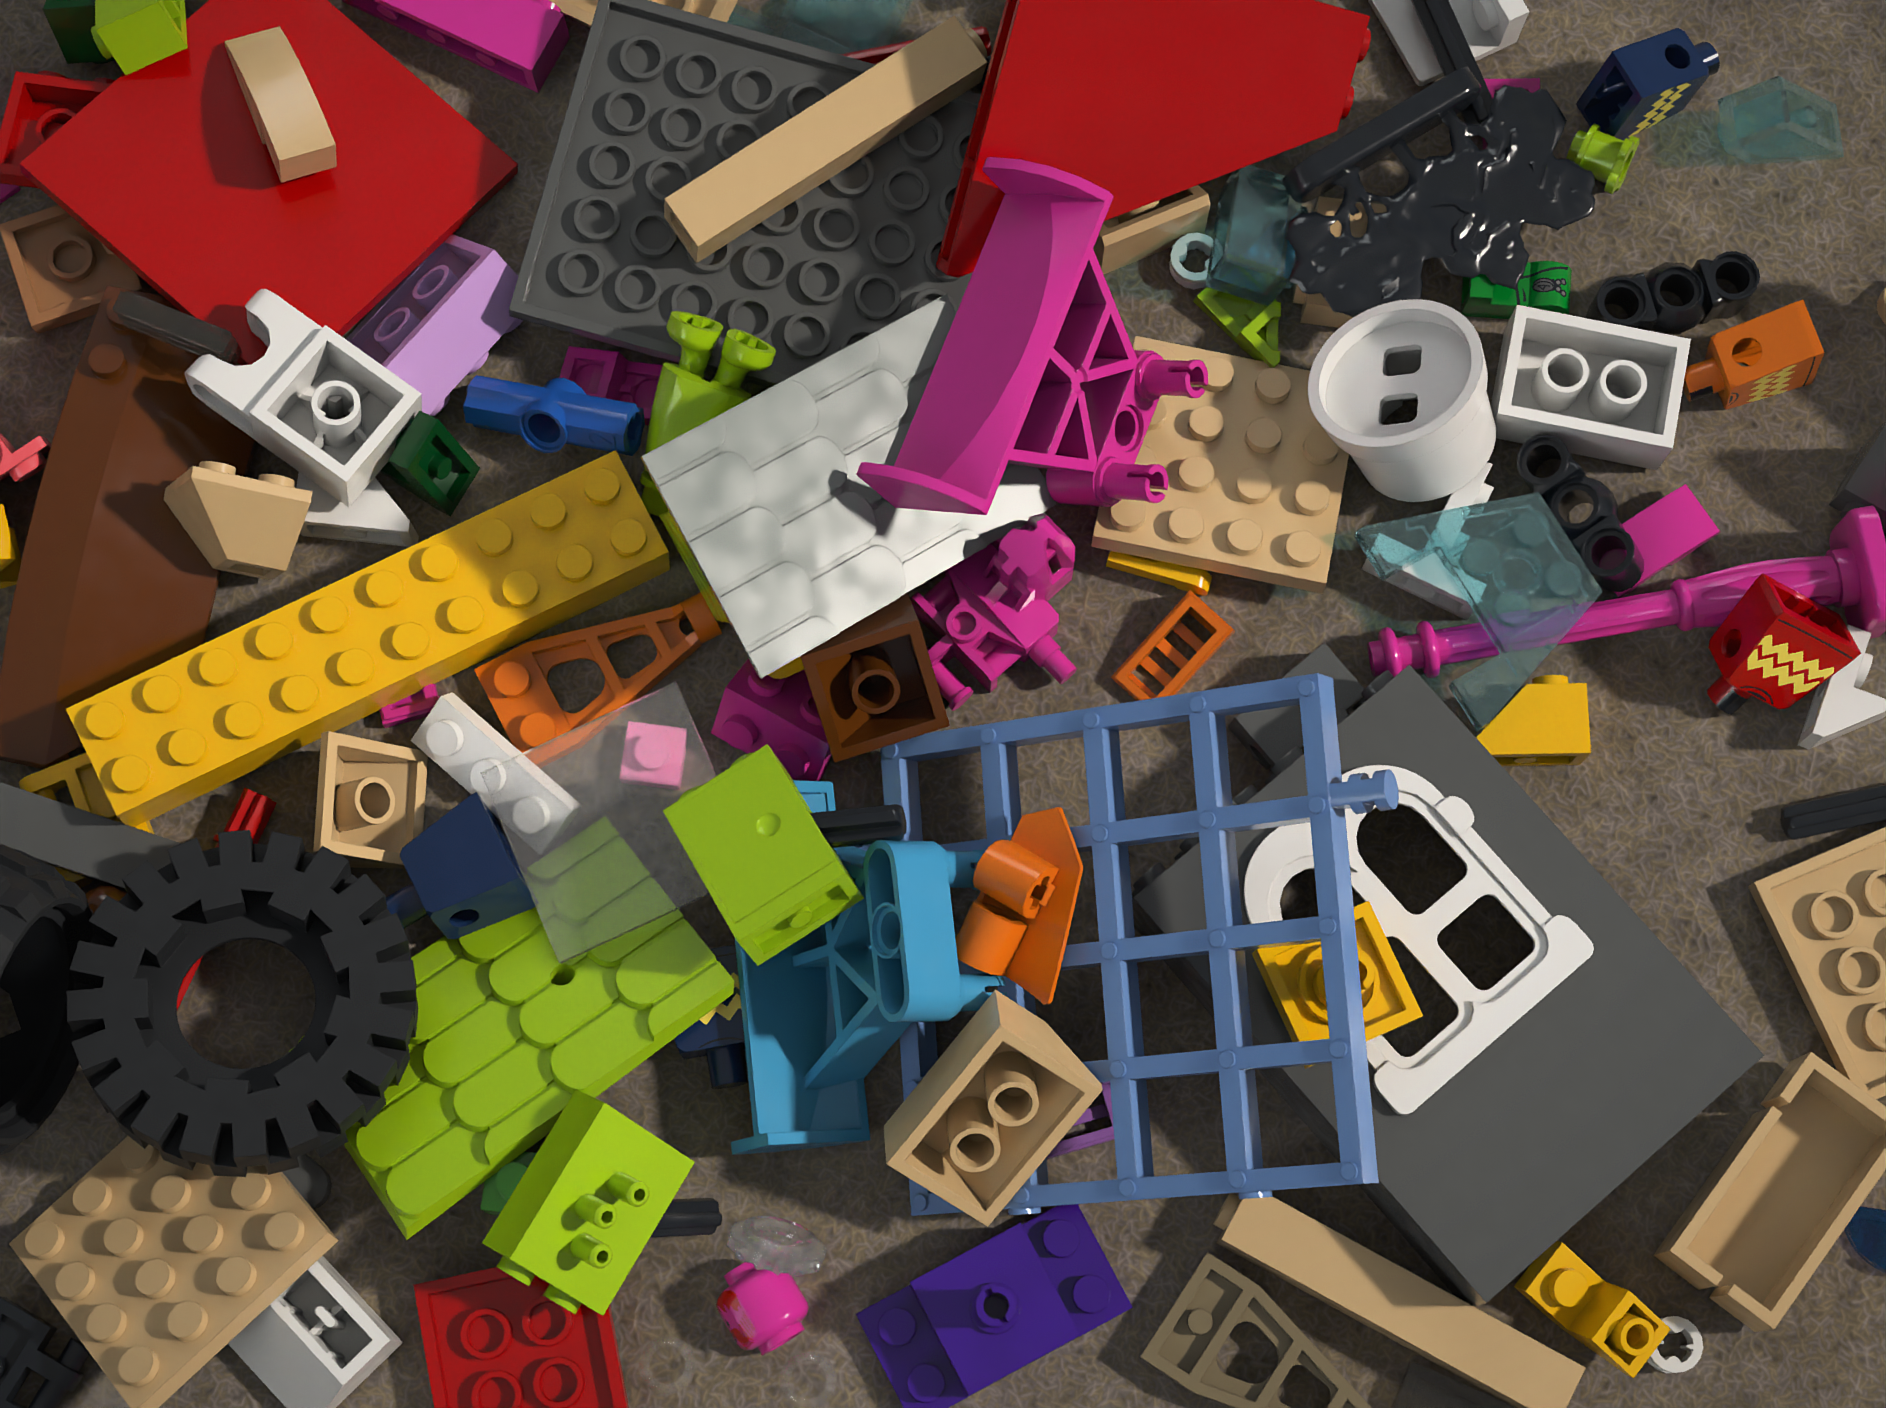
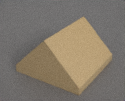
(1151, 228)
(369, 799)

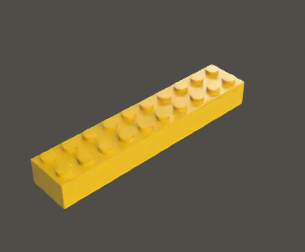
(369, 640)

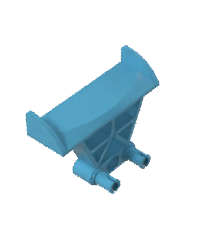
(851, 989)

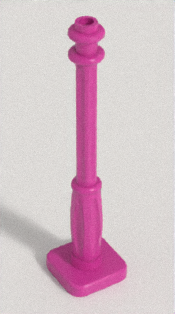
(1847, 576)

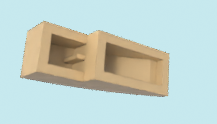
(282, 104)

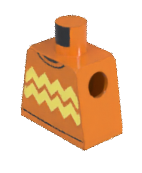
(1779, 356)

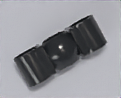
(1694, 286)
(1570, 488)

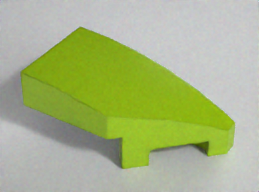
(1245, 322)

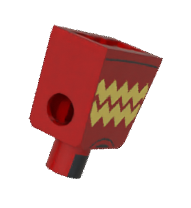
(1777, 647)

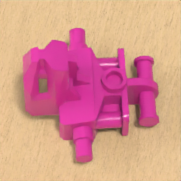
(998, 609)

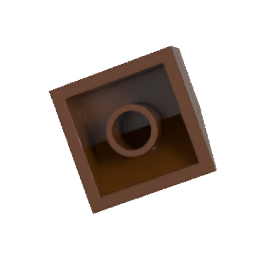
(875, 683)

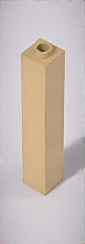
(826, 138)
(1397, 1303)

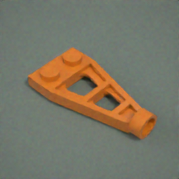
(519, 677)

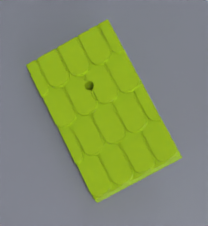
(510, 1042)

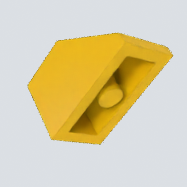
(1541, 725)

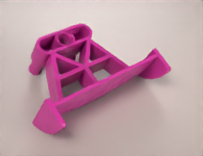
(1015, 362)

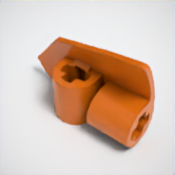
(1024, 904)

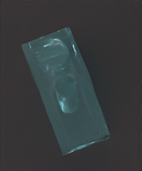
(1779, 124)

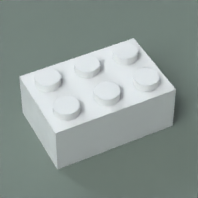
(1591, 385)

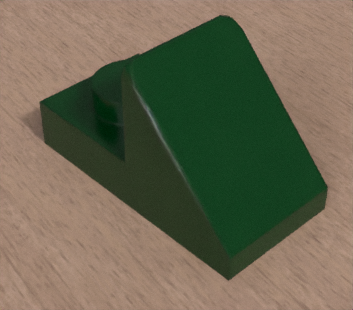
(431, 464)

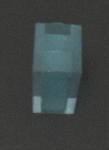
(1249, 236)

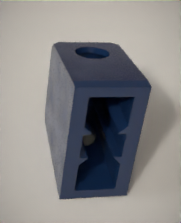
(461, 873)

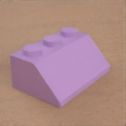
(441, 319)

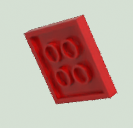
(513, 1348)

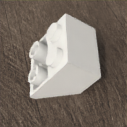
(315, 1340)

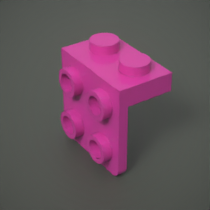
(777, 715)

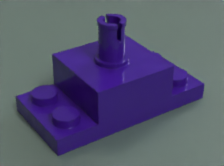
(994, 1309)

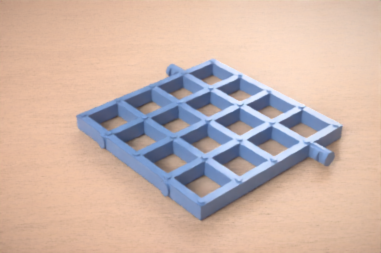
(1223, 939)

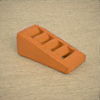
(1204, 615)

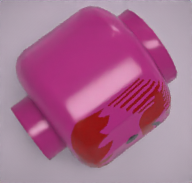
(761, 1308)

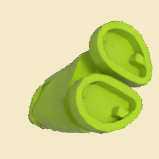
(683, 395)

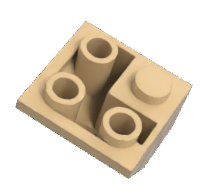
(240, 520)

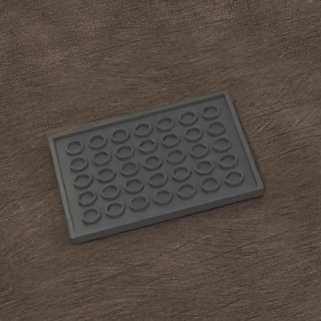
(669, 101)

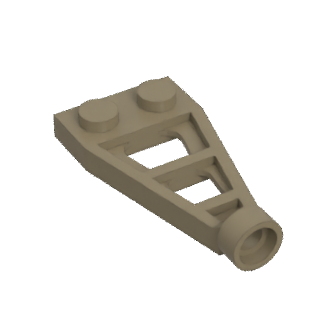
(1203, 1319)

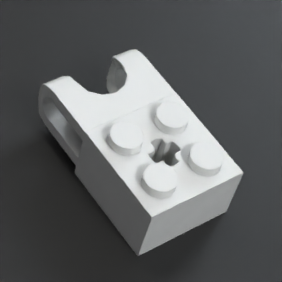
(297, 386)

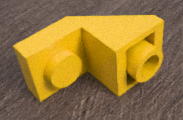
(1592, 1310)

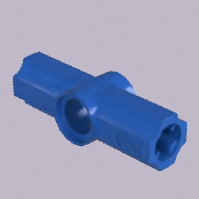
(554, 415)

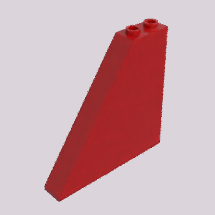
(1151, 96)

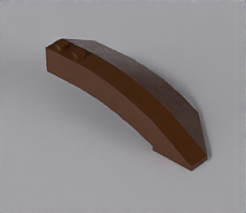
(105, 561)

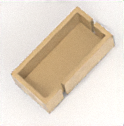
(1781, 1194)

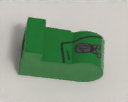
(1542, 286)

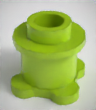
(1603, 155)

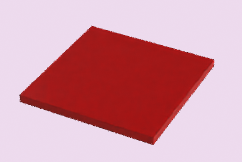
(193, 203)

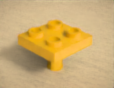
(1298, 987)

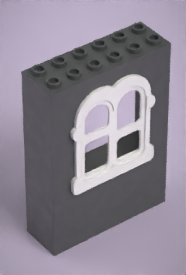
(1538, 1083)

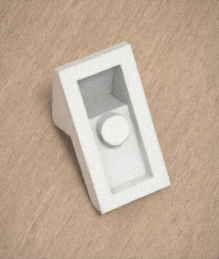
(1838, 704)

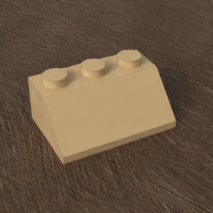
(989, 1109)

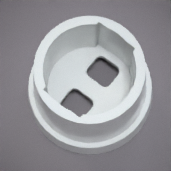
(1398, 356)

